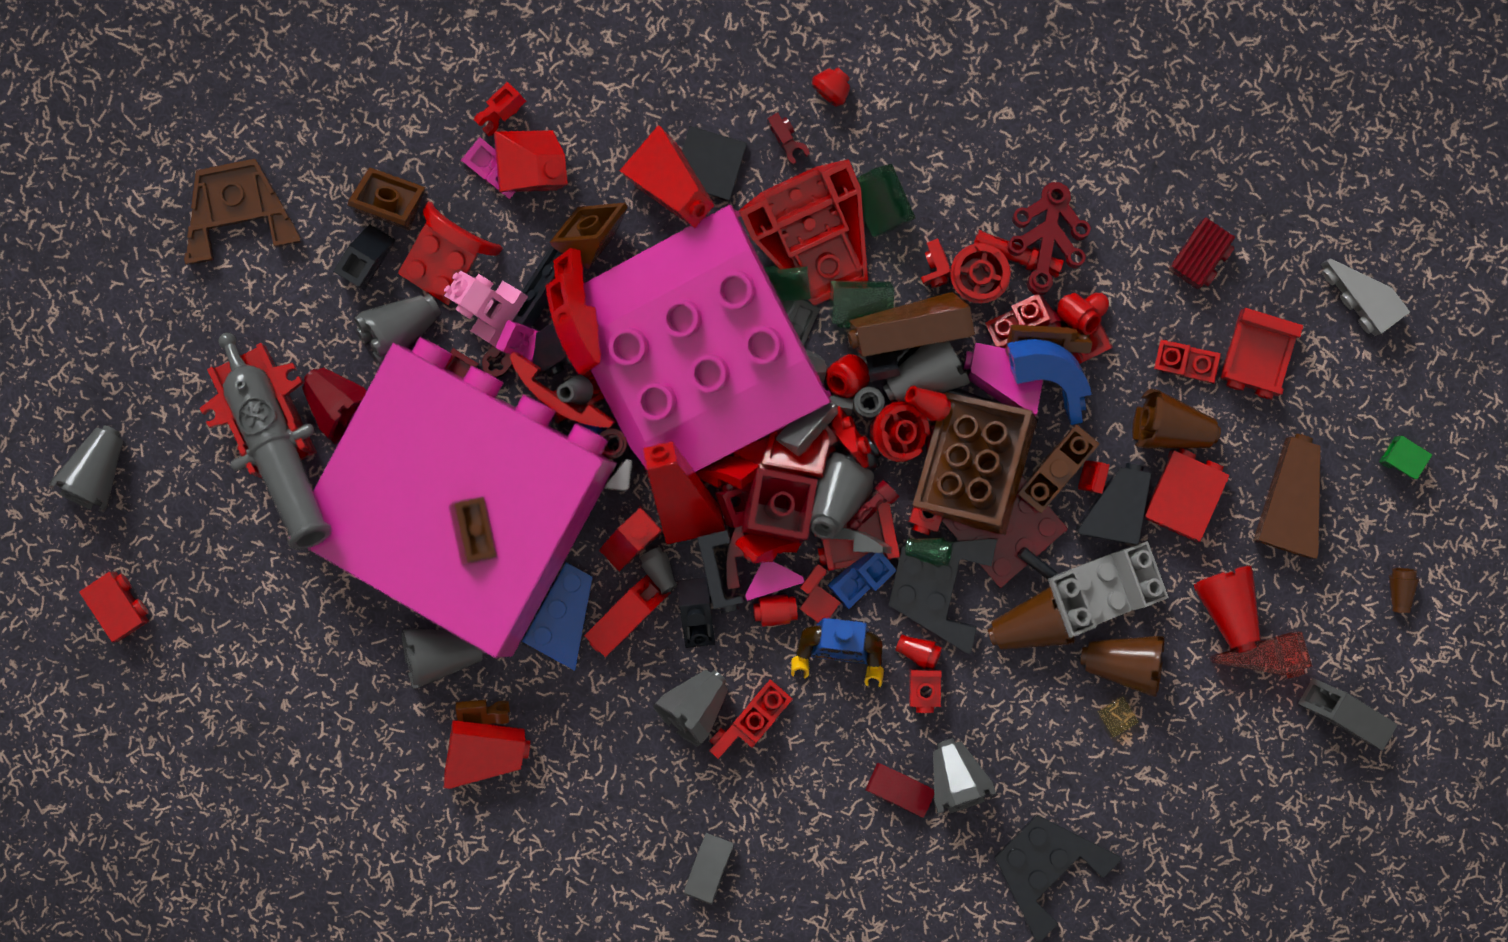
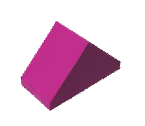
(772, 578)

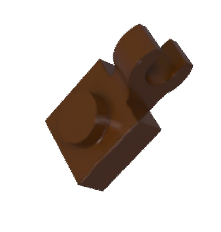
(478, 712)

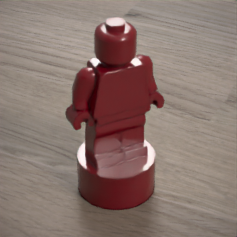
(884, 494)

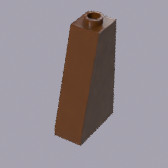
(912, 325)
(1292, 503)

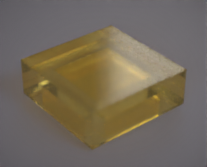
(1117, 716)

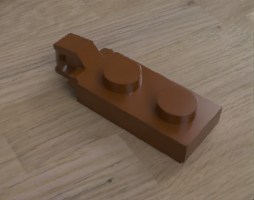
(1065, 337)

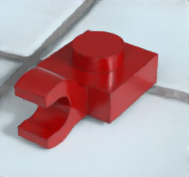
(500, 105)

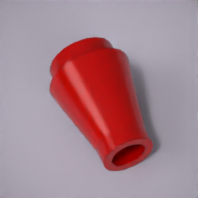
(930, 403)
(920, 651)

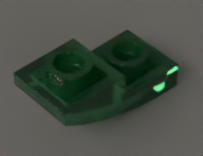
(790, 283)

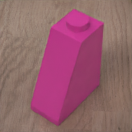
(991, 372)

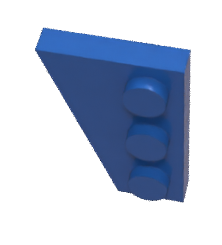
(561, 619)

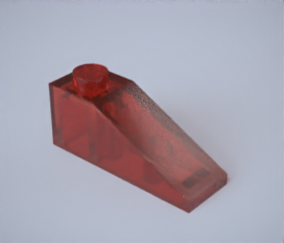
(1275, 655)

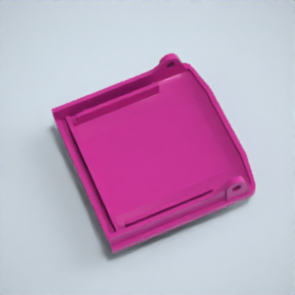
(699, 345)

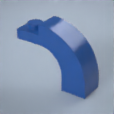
(1049, 361)

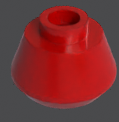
(832, 85)

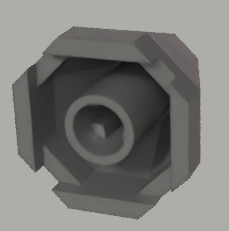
(693, 705)
(958, 778)

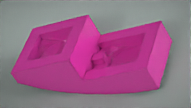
(482, 160)
(517, 338)

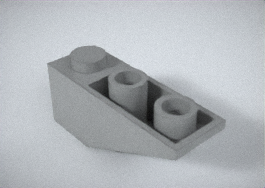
(1372, 300)

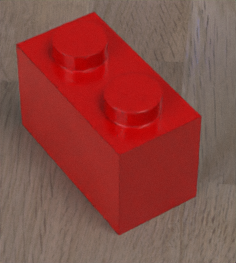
(115, 606)

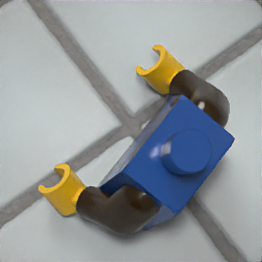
(841, 642)

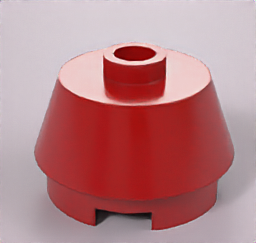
(980, 273)
(899, 431)

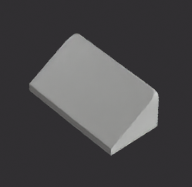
(621, 479)

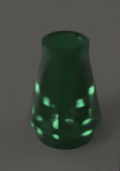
(930, 550)

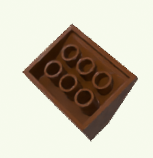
(976, 463)

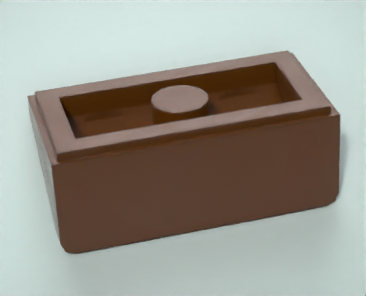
(472, 530)

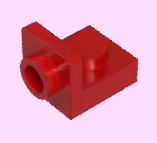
(936, 259)

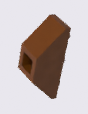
(1058, 468)

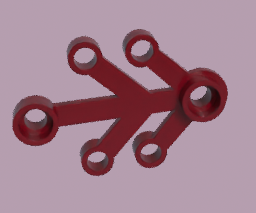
(1049, 232)

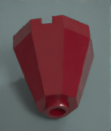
(332, 401)

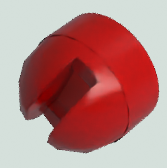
(1099, 301)

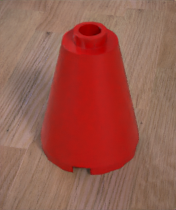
(1232, 606)

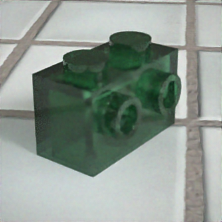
(884, 200)
(858, 299)

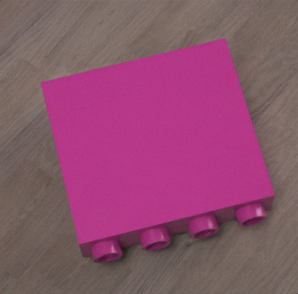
(445, 440)

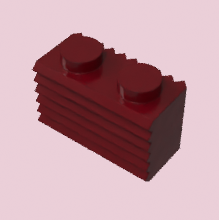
(1202, 253)

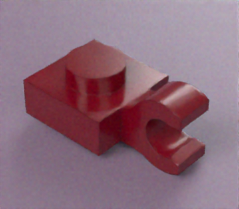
(782, 130)

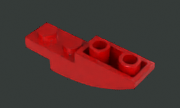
(572, 319)

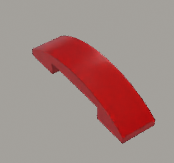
(528, 371)

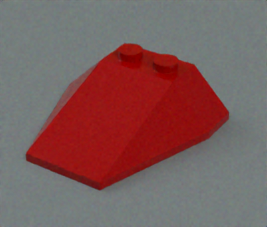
(813, 224)

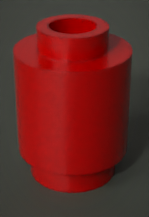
(1079, 314)
(775, 610)

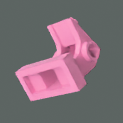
(491, 307)

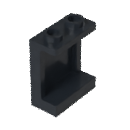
(706, 546)

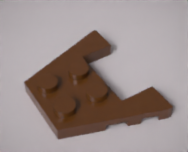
(233, 196)

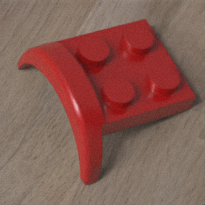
(441, 252)

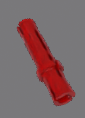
(1028, 258)

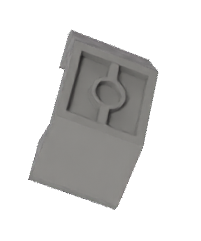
(1107, 588)

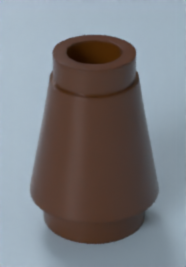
(1403, 588)

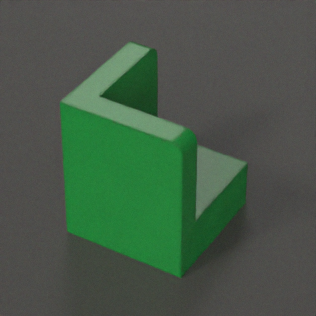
(1405, 457)

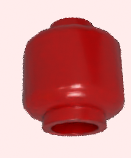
(847, 376)

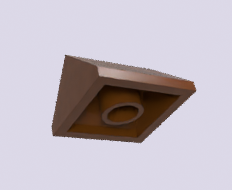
(387, 198)
(589, 230)

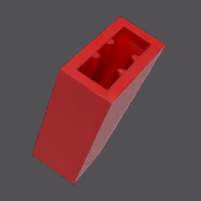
(630, 539)
(625, 616)
(483, 752)

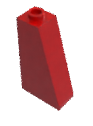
(668, 178)
(680, 496)

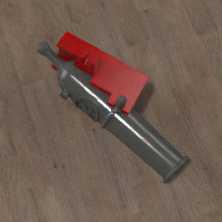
(269, 435)

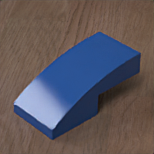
(862, 575)

